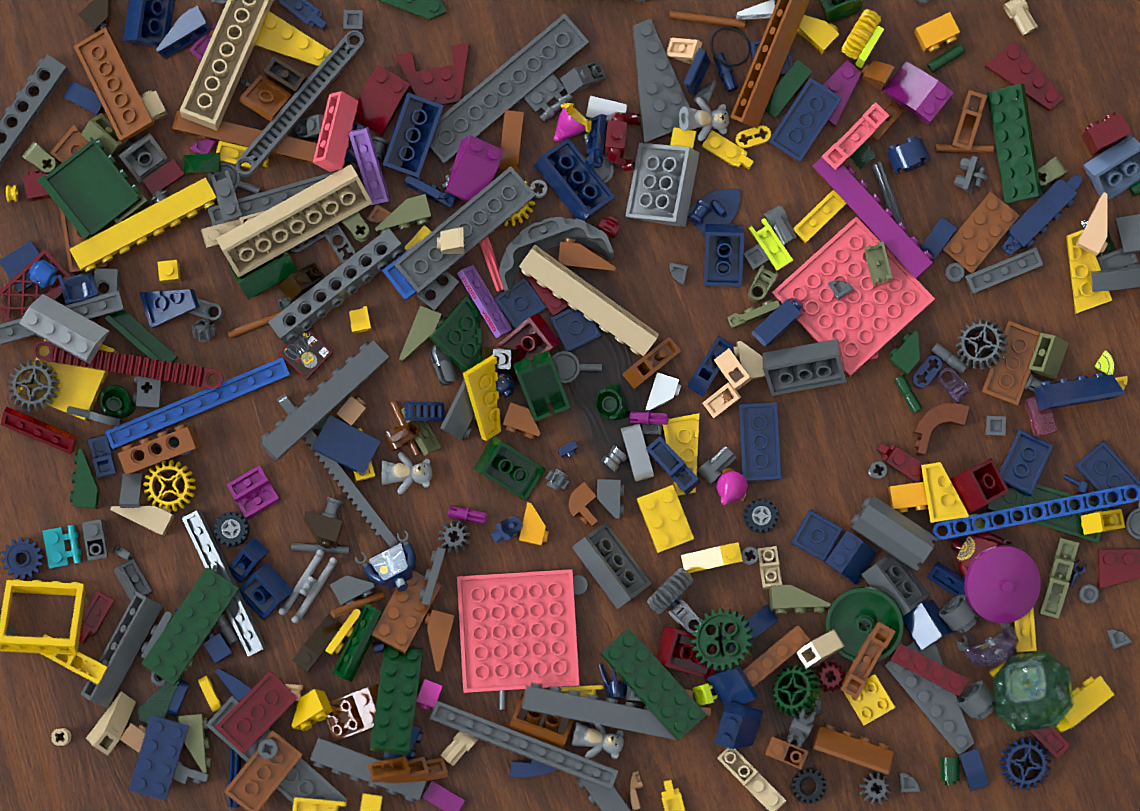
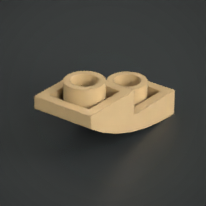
(769, 567)

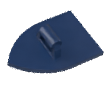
(724, 208)

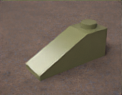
(423, 326)

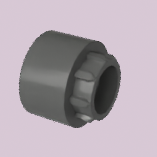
(958, 614)
(977, 701)

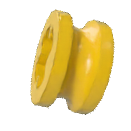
(12, 193)

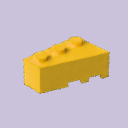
(1085, 701)

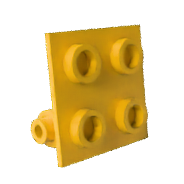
(872, 701)

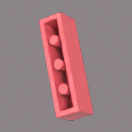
(335, 131)

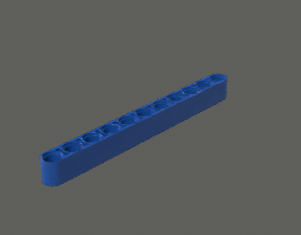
(1045, 508)

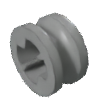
(544, 189)

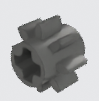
(203, 330)
(557, 480)

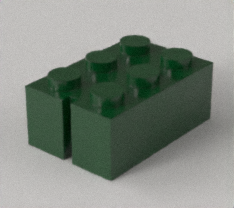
(541, 385)

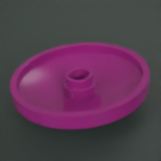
(1002, 584)

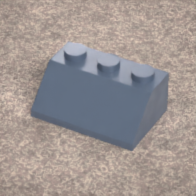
(1115, 168)

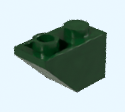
(907, 355)

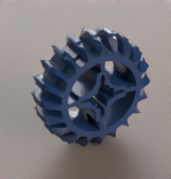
(1026, 755)

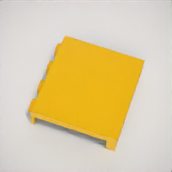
(77, 385)

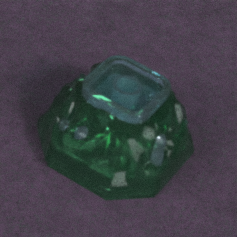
(1043, 701)

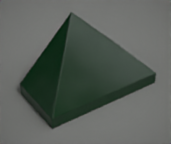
(202, 163)

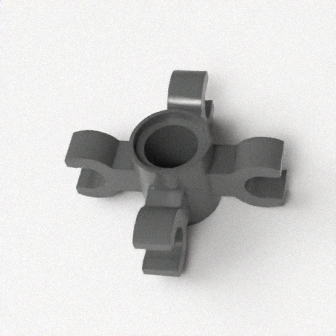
(800, 727)

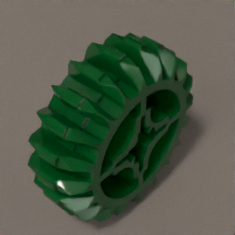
(790, 682)

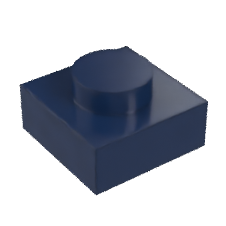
(568, 450)

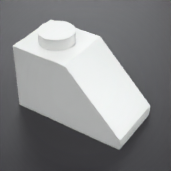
(662, 391)

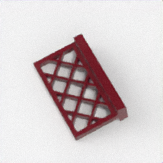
(54, 293)

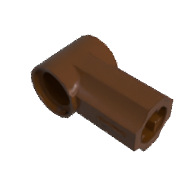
(401, 435)

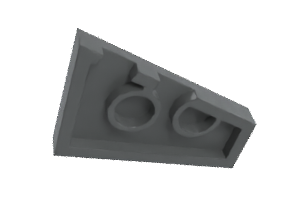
(431, 576)

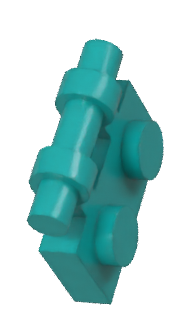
(56, 547)

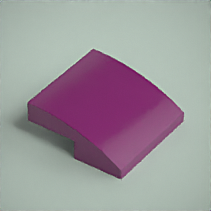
(253, 492)

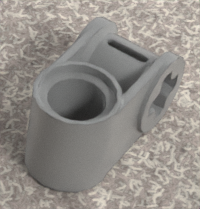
(684, 616)

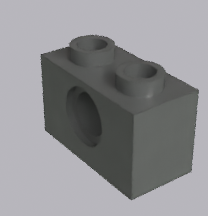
(106, 276)

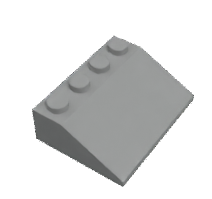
(662, 184)

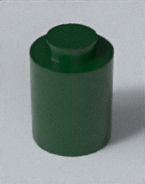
(949, 770)

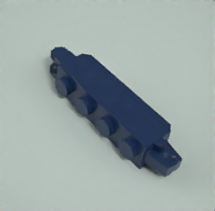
(1038, 216)

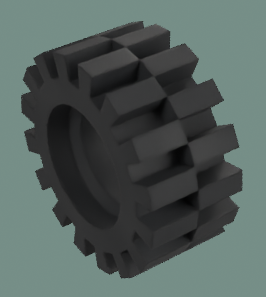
(820, 786)

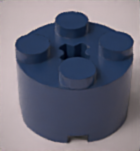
(908, 155)

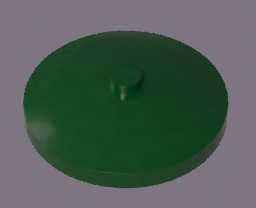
(857, 613)

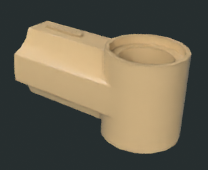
(1019, 13)
(461, 744)

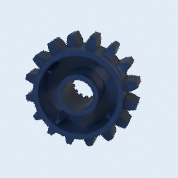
(12, 558)

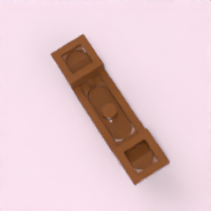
(866, 659)

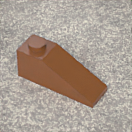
(580, 256)
(651, 362)
(439, 632)

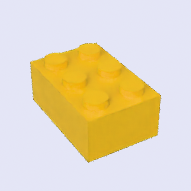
(665, 519)

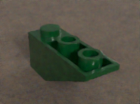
(86, 489)

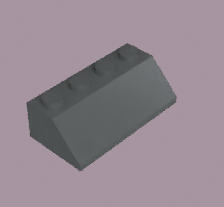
(804, 367)
(611, 565)

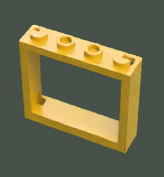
(37, 644)

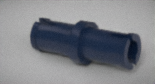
(726, 73)

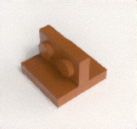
(265, 98)

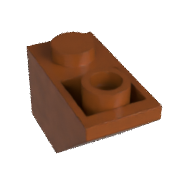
(520, 419)
(786, 752)

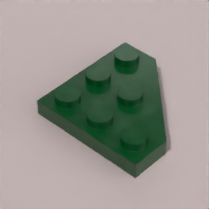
(424, 8)
(461, 335)

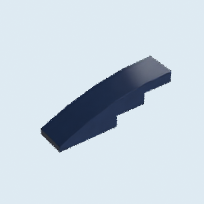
(235, 685)

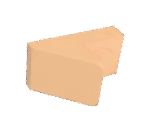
(683, 49)
(721, 400)

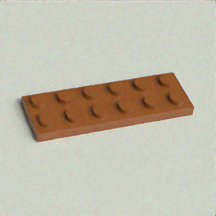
(114, 85)

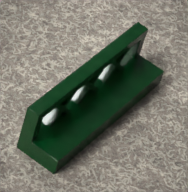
(140, 336)
(357, 643)

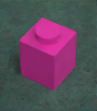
(429, 694)

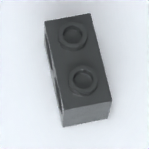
(441, 292)

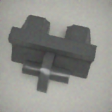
(974, 173)

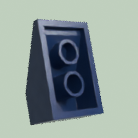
(723, 255)

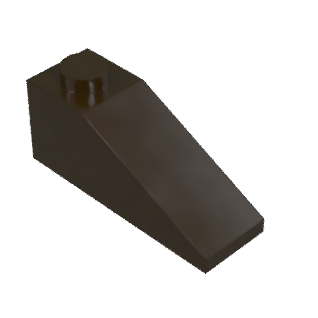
(317, 643)

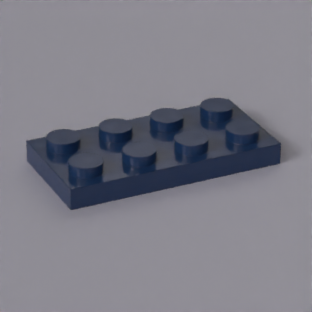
(805, 119)
(759, 441)
(158, 758)

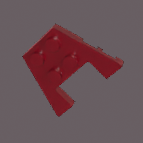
(438, 84)

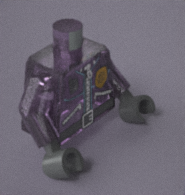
(993, 649)

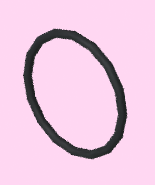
(734, 29)

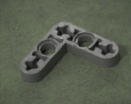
(329, 234)

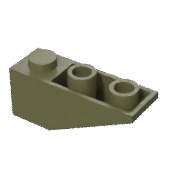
(409, 212)
(789, 598)
(196, 739)

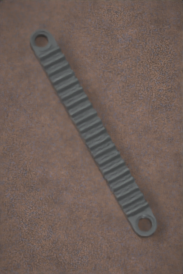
(300, 104)
(345, 481)

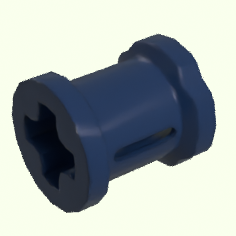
(700, 211)

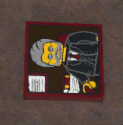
(306, 353)

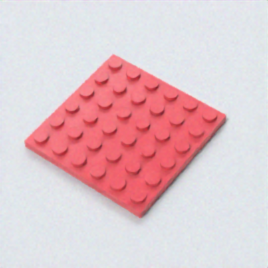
(864, 317)
(518, 630)

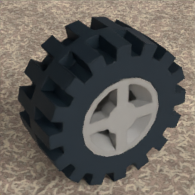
(765, 511)
(227, 524)

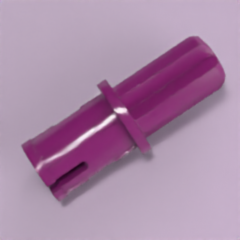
(649, 418)
(467, 514)

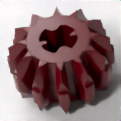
(835, 672)

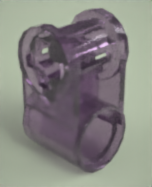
(953, 385)

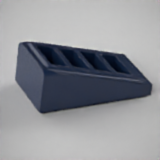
(436, 411)

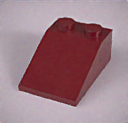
(381, 99)
(531, 338)
(677, 653)

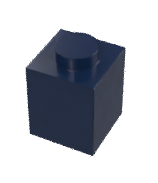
(217, 647)

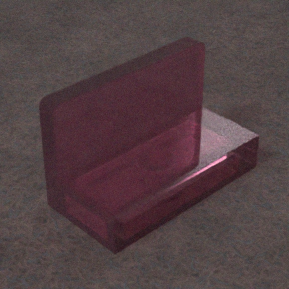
(1041, 421)

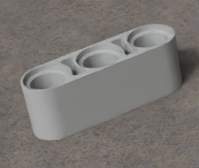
(637, 452)

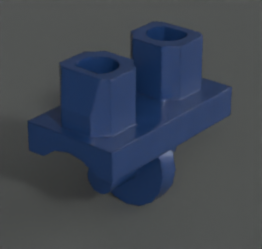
(507, 529)

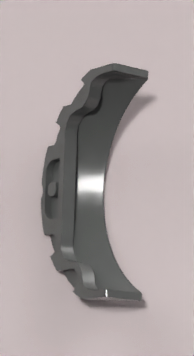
(548, 235)

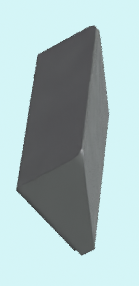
(132, 579)

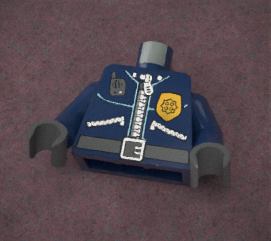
(391, 566)

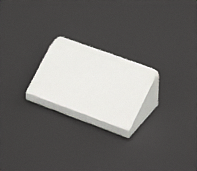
(602, 106)

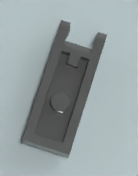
(226, 197)
(156, 632)

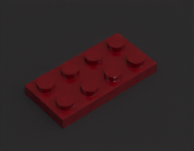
(256, 712)

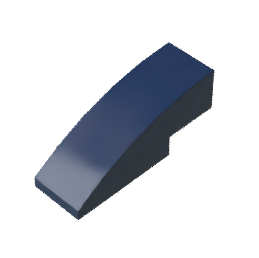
(673, 465)
(526, 769)

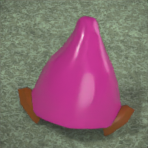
(731, 486)

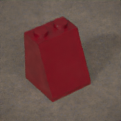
(979, 485)

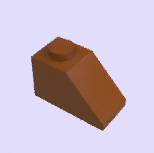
(877, 73)
(894, 111)

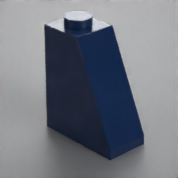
(779, 322)

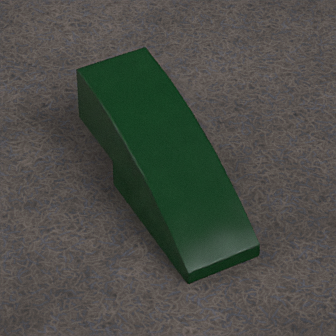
(787, 88)

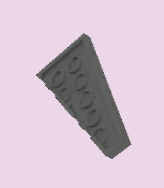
(657, 84)
(934, 701)

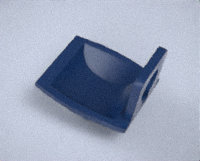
(78, 287)

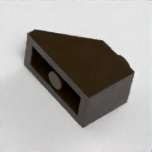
(97, 14)
(505, 356)
(324, 529)

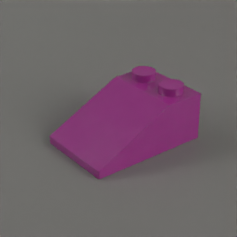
(918, 92)
(473, 167)

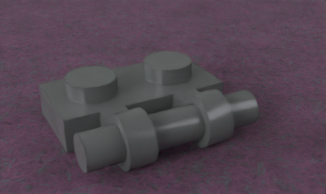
(543, 94)

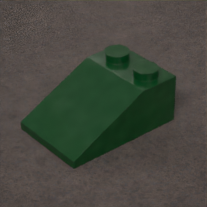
(509, 468)

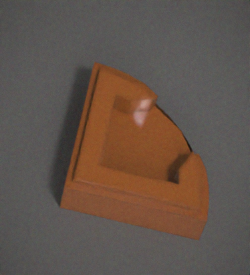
(378, 214)

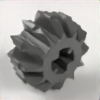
(460, 534)
(873, 794)

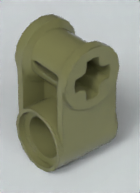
(39, 158)
(1051, 171)
(354, 223)
(763, 281)

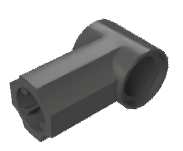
(779, 222)
(205, 310)
(713, 468)

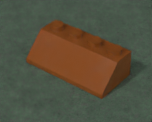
(852, 749)

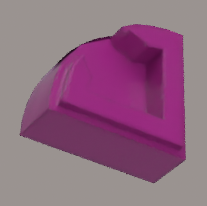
(203, 146)

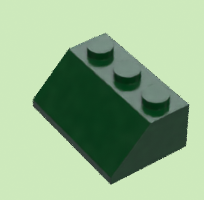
(266, 275)

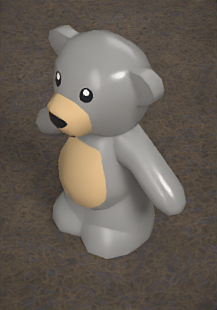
(691, 118)
(406, 473)
(598, 739)

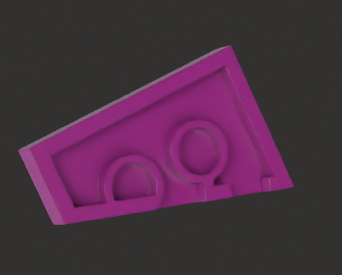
(842, 84)

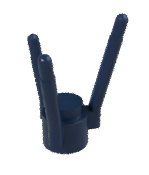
(615, 688)

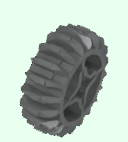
(983, 336)
(33, 394)
(670, 590)

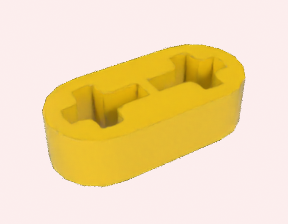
(754, 141)
(210, 693)

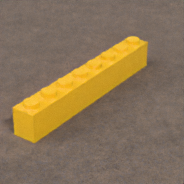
(143, 224)

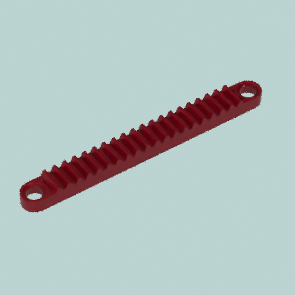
(134, 366)

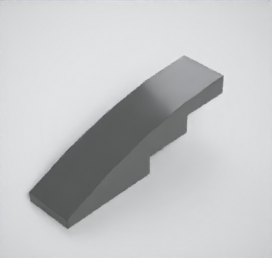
(1116, 278)

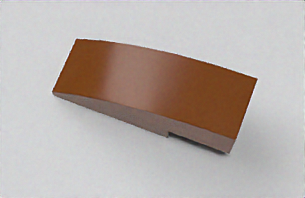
(969, 120)
(511, 139)

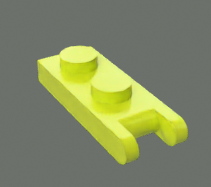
(771, 245)

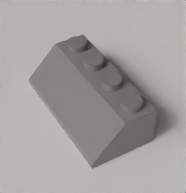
(64, 328)

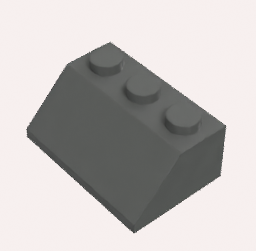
(460, 415)
(897, 581)

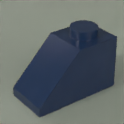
(248, 560)

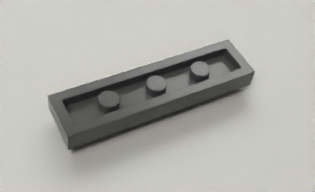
(1004, 270)

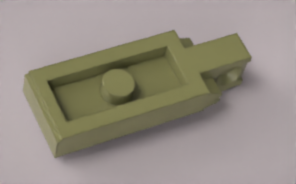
(753, 314)
(426, 440)

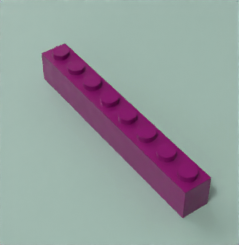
(876, 217)

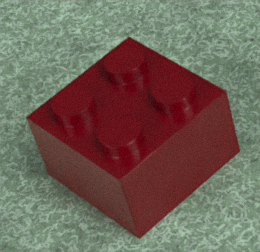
(1107, 133)

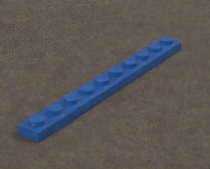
(197, 403)

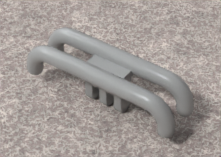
(308, 586)

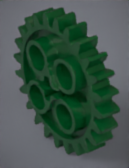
(739, 637)

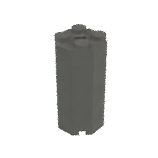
(893, 532)

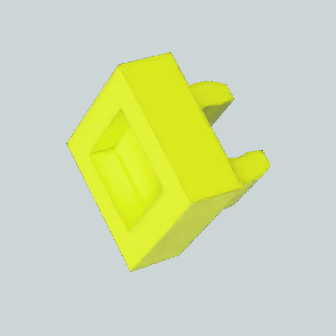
(703, 694)

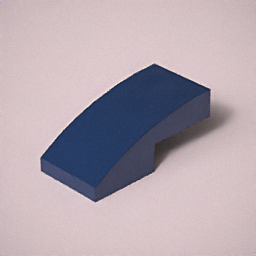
(83, 97)
(938, 237)
(102, 455)
(973, 769)

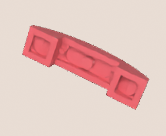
(856, 136)

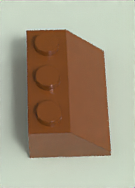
(541, 726)

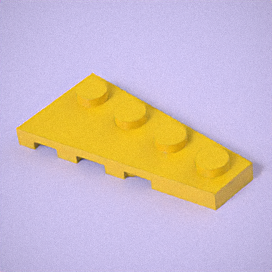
(290, 42)
(1081, 265)
(484, 396)
(682, 437)

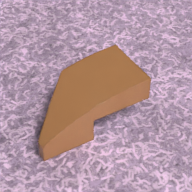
(635, 784)

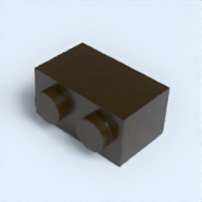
(285, 75)

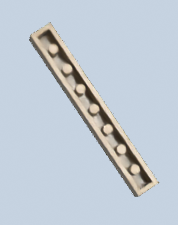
(588, 300)

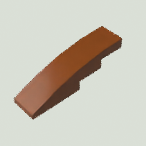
(406, 771)

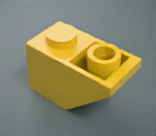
(310, 709)

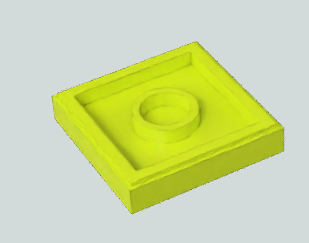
(869, 47)

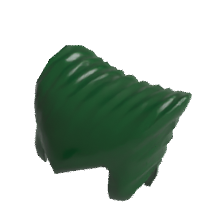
(117, 402)
(611, 403)

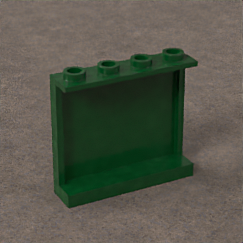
(90, 189)

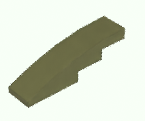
(1059, 577)

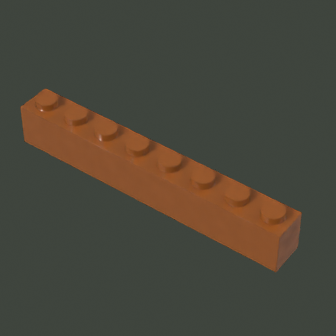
(768, 61)

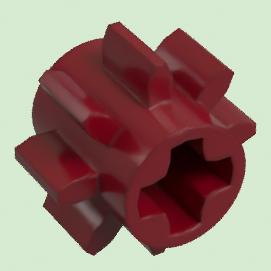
(609, 226)

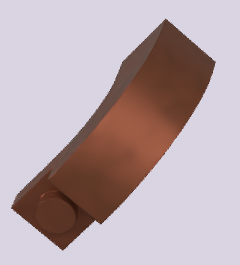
(945, 413)

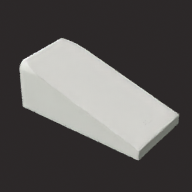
(759, 11)

